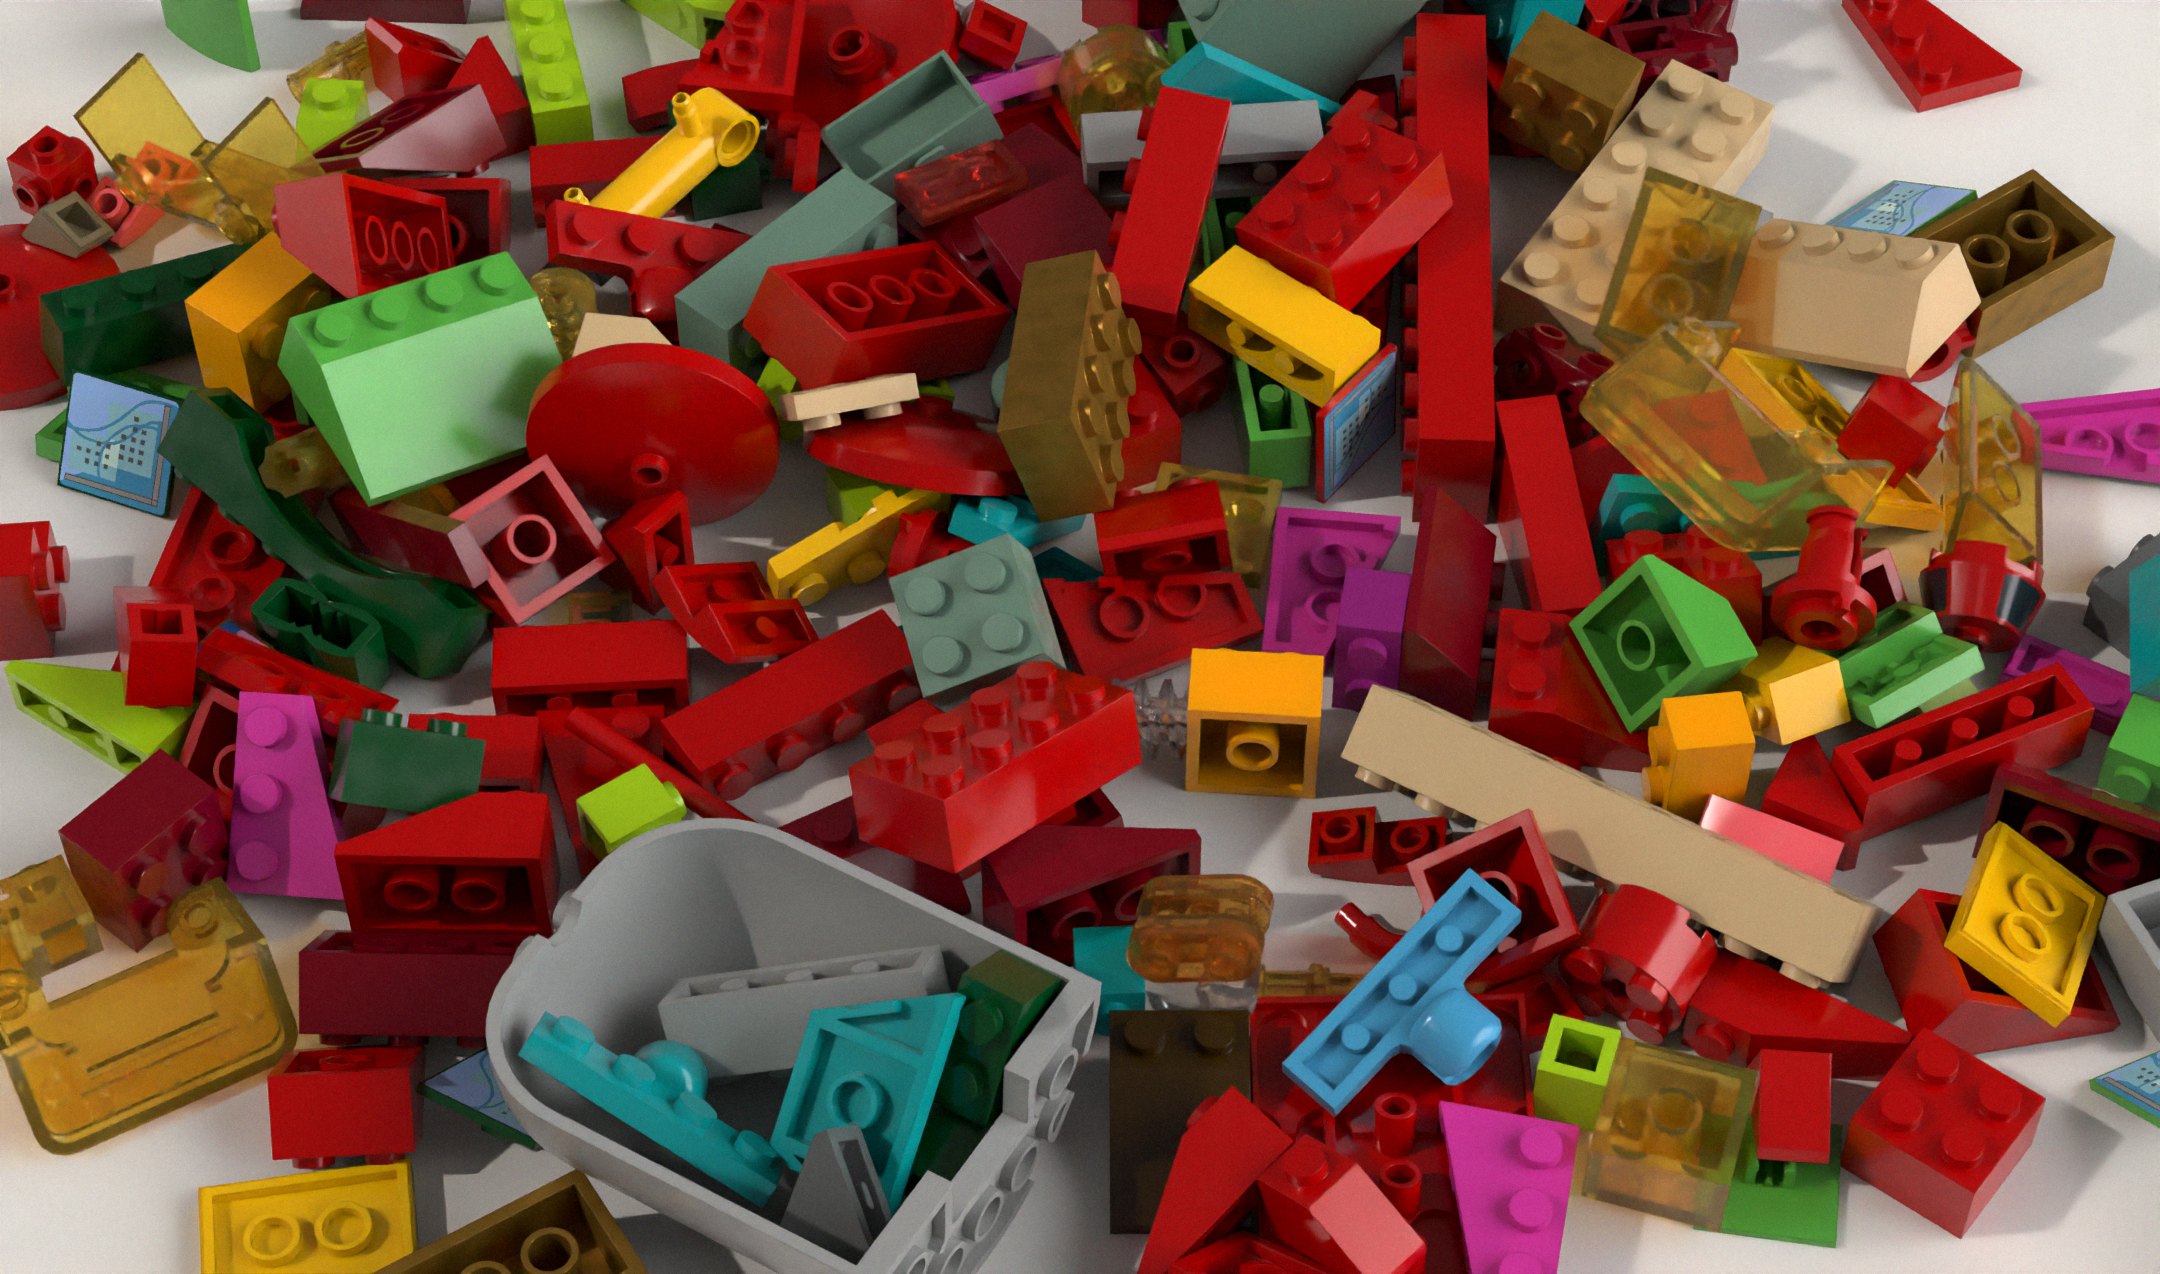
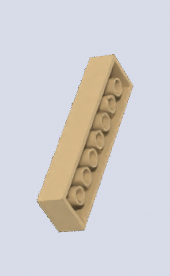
(1613, 834)

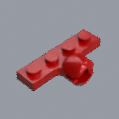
(648, 253)

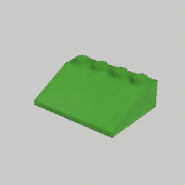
(423, 375)

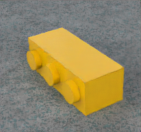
(1280, 325)

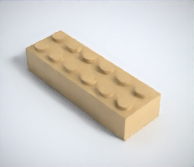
(1679, 126)

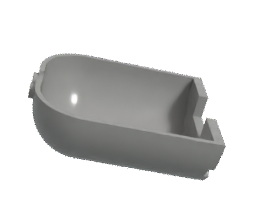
(748, 898)

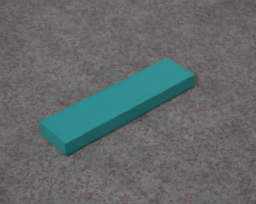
(1233, 79)

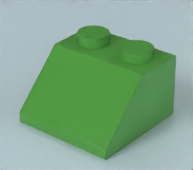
(1660, 639)

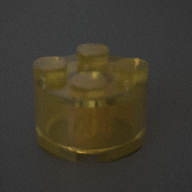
(1111, 72)

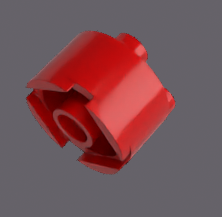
(1637, 961)

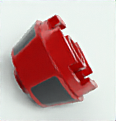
(1982, 594)

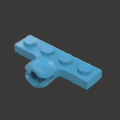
(1413, 1002)

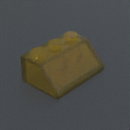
(1675, 259)
(1991, 468)

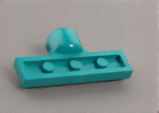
(661, 1097)

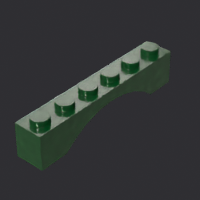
(423, 618)

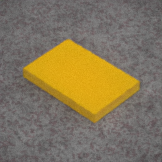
(2026, 923)
(310, 1222)

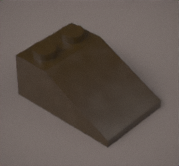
(1157, 1077)

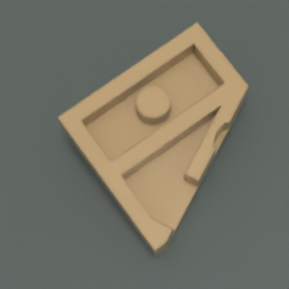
(876, 395)

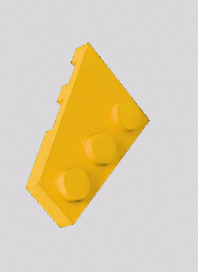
(844, 552)

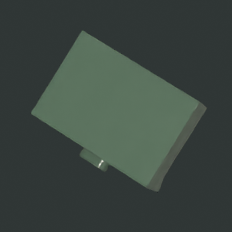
(911, 124)

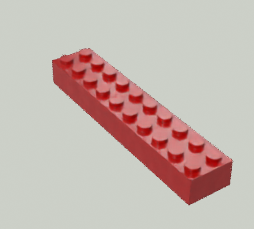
(1449, 272)

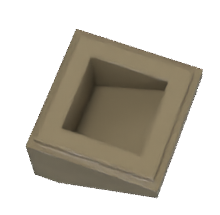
(68, 227)

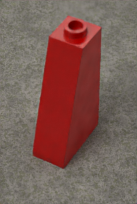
(1541, 508)

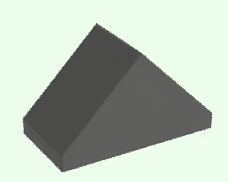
(838, 1195)

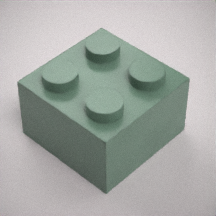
(974, 619)

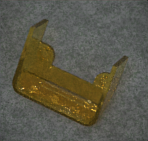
(175, 169)
(1718, 450)

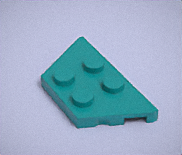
(870, 1070)

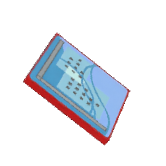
(1356, 423)

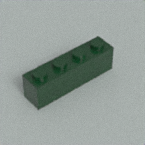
(127, 316)

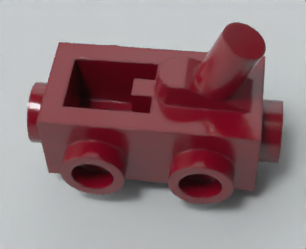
(1690, 39)
(1543, 363)

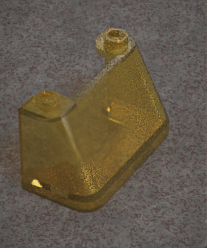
(149, 1032)

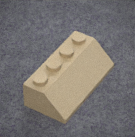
(1850, 296)

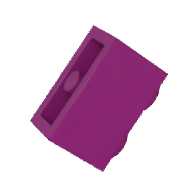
(1368, 634)

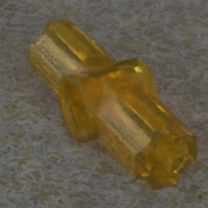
(302, 465)

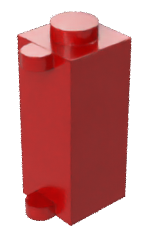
(583, 166)

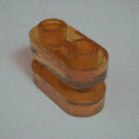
(1200, 928)

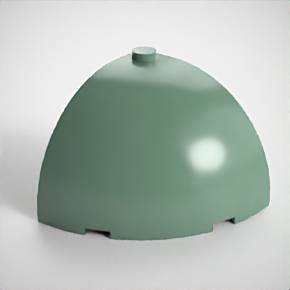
(1303, 41)

